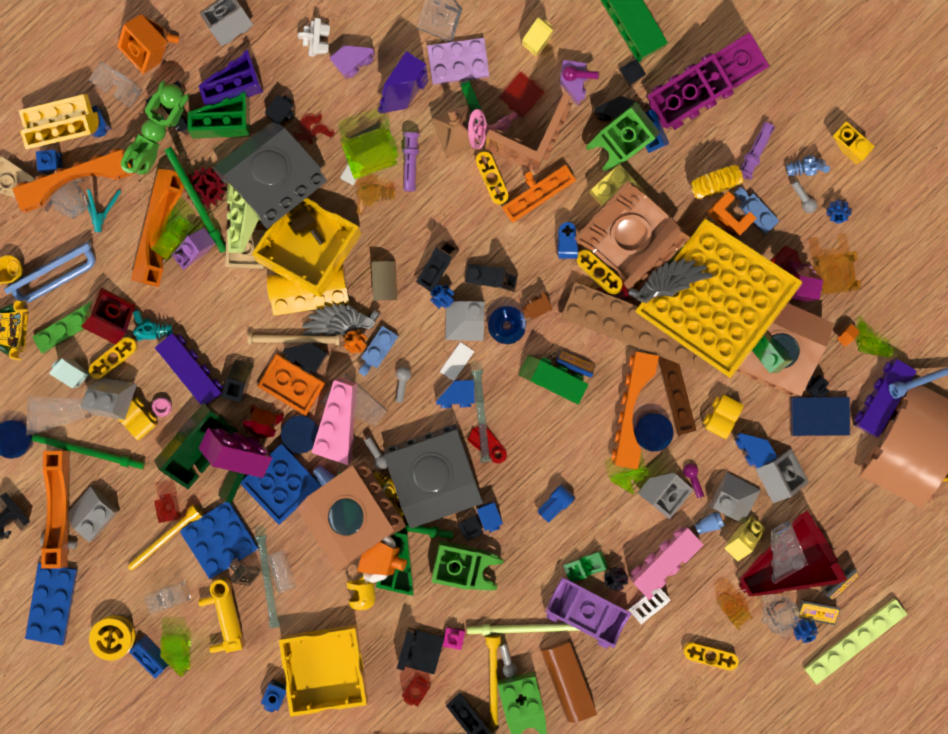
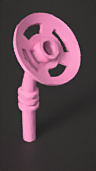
(482, 128)

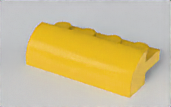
(58, 121)
(290, 298)

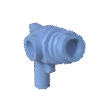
(809, 166)

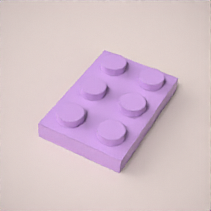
(458, 61)

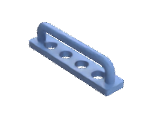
(83, 248)

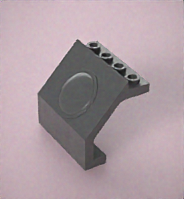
(271, 173)
(432, 476)

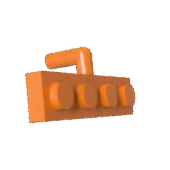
(538, 193)

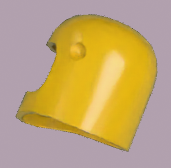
(364, 594)

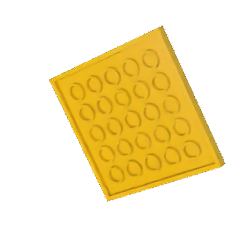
(732, 310)

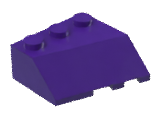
(403, 84)

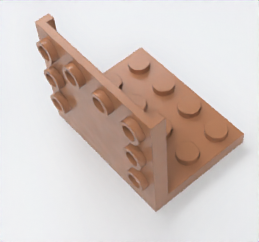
(516, 152)

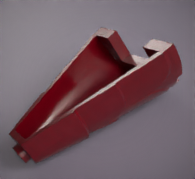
(821, 570)

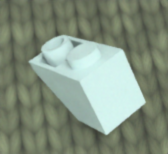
(69, 372)

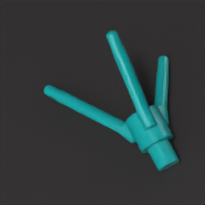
(98, 217)

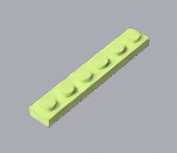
(855, 641)

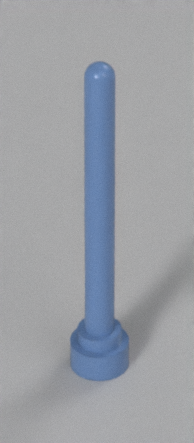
(899, 389)

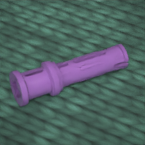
(410, 151)
(752, 159)

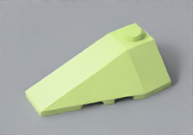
(241, 220)

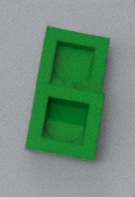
(585, 566)

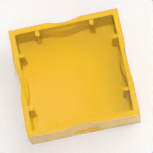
(302, 258)
(323, 670)

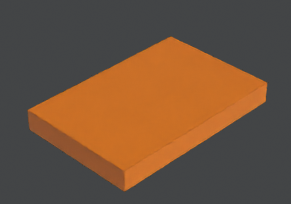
(291, 384)

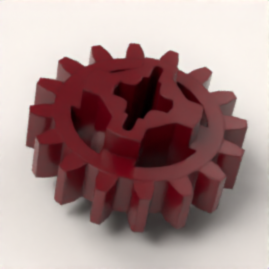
(214, 186)

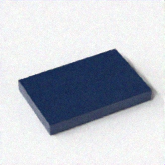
(820, 416)

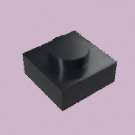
(632, 72)
(470, 528)

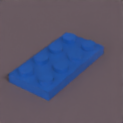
(51, 604)

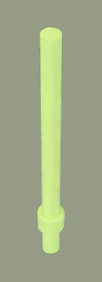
(486, 629)

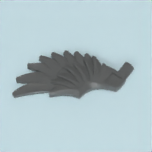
(670, 280)
(339, 320)

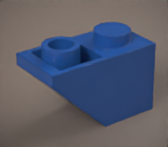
(458, 393)
(757, 450)

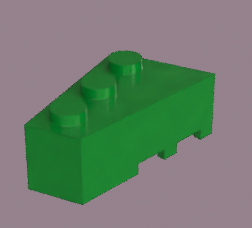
(221, 120)
(553, 378)
(401, 580)

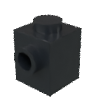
(281, 110)

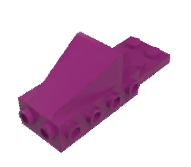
(707, 82)

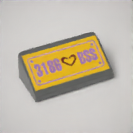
(835, 590)
(818, 612)

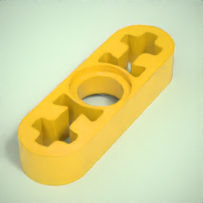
(482, 167)
(585, 267)
(105, 371)
(725, 654)

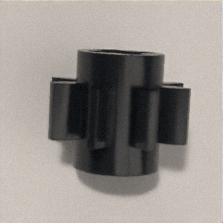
(817, 386)
(616, 578)

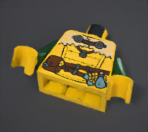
(13, 329)

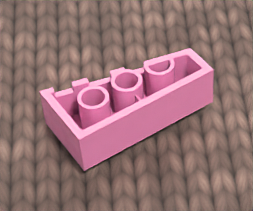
(337, 424)
(665, 561)

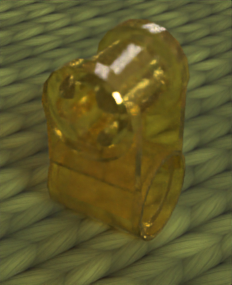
(735, 612)

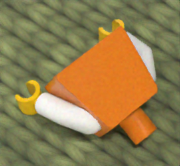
(381, 561)

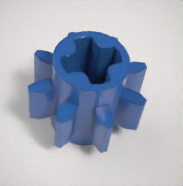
(839, 211)
(442, 296)
(805, 631)

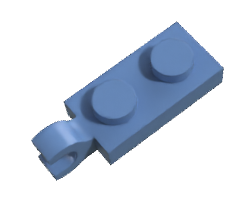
(765, 218)
(377, 350)

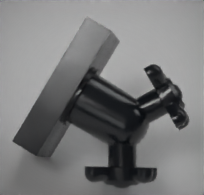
(10, 514)

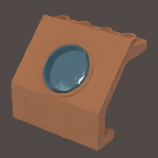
(804, 339)
(350, 515)

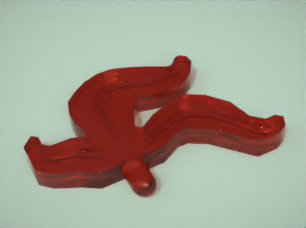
(305, 126)

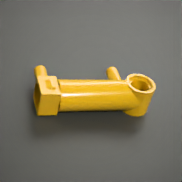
(227, 617)

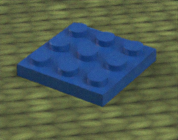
(283, 485)
(219, 539)

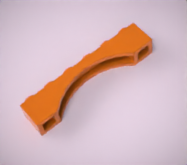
(166, 192)
(35, 193)
(642, 370)
(56, 475)

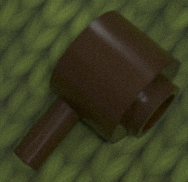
(302, 223)

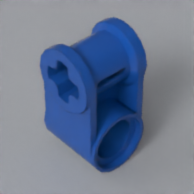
(567, 244)

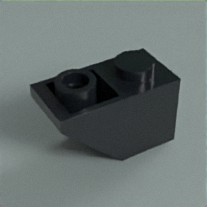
(613, 108)
(308, 355)
(238, 381)

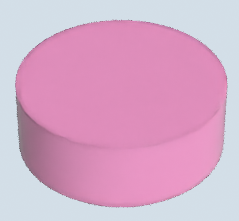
(162, 407)

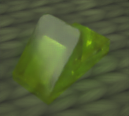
(624, 479)

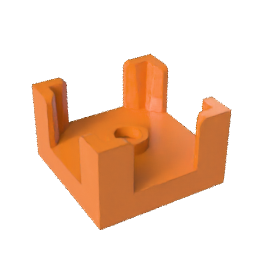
(726, 219)

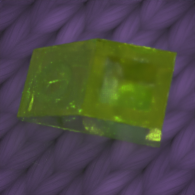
(173, 237)
(175, 652)

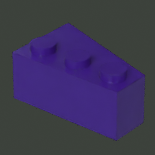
(231, 81)

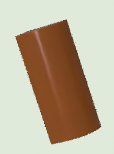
(568, 681)

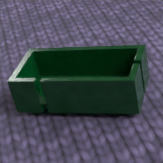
(183, 450)

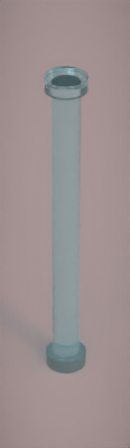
(481, 416)
(267, 581)

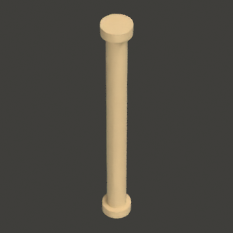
(293, 339)

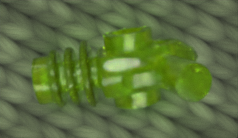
(871, 345)

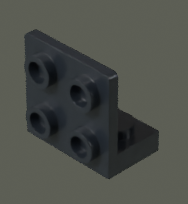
(420, 651)

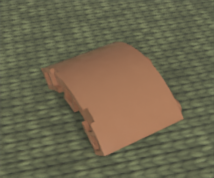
(914, 449)

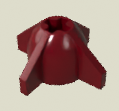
(262, 422)

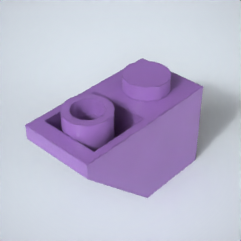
(351, 58)
(574, 88)
(193, 248)

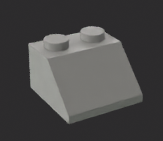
(226, 20)
(109, 398)
(782, 476)
(91, 514)

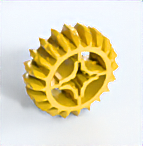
(717, 181)

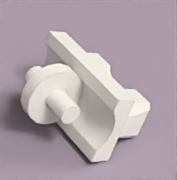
(316, 30)

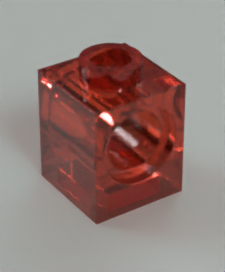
(420, 683)

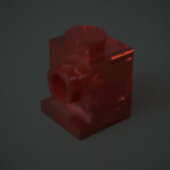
(163, 514)

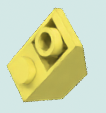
(538, 36)
(745, 538)

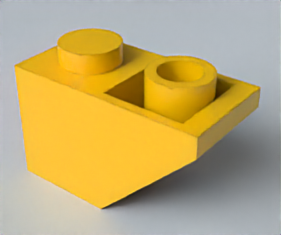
(852, 143)

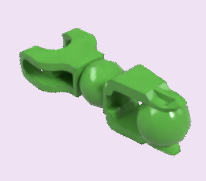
(145, 146)

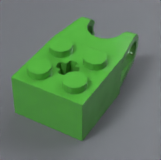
(622, 143)
(470, 568)
(525, 712)

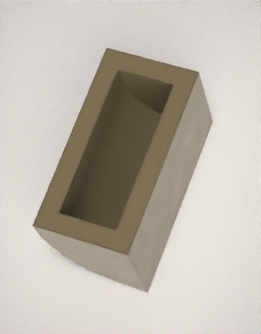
(384, 280)

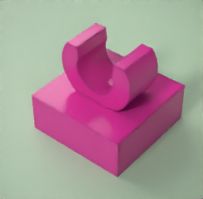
(454, 638)

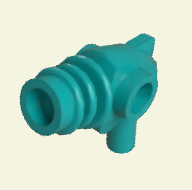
(148, 330)

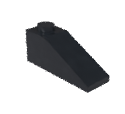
(468, 716)

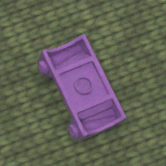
(587, 612)

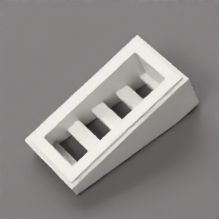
(653, 610)

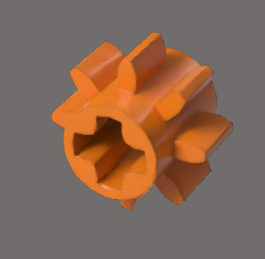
(355, 342)

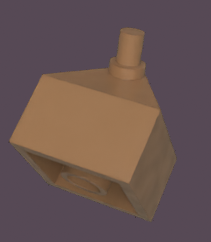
(453, 130)

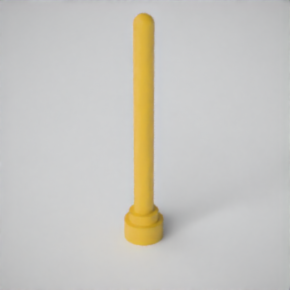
(193, 513)
(493, 643)

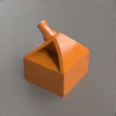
(144, 42)

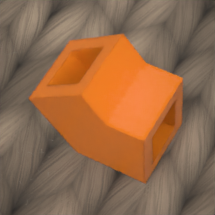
(848, 335)

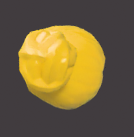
(10, 269)

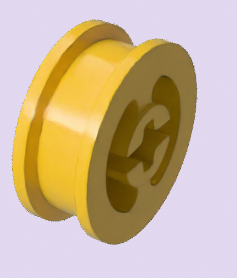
(123, 635)

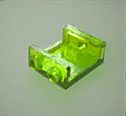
(369, 152)

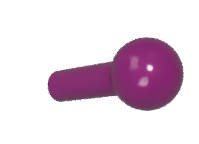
(571, 73)
(691, 471)

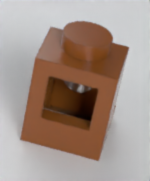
(537, 307)

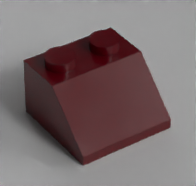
(108, 316)

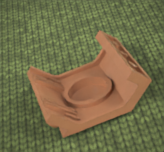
(633, 235)

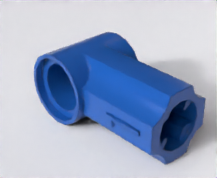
(559, 500)

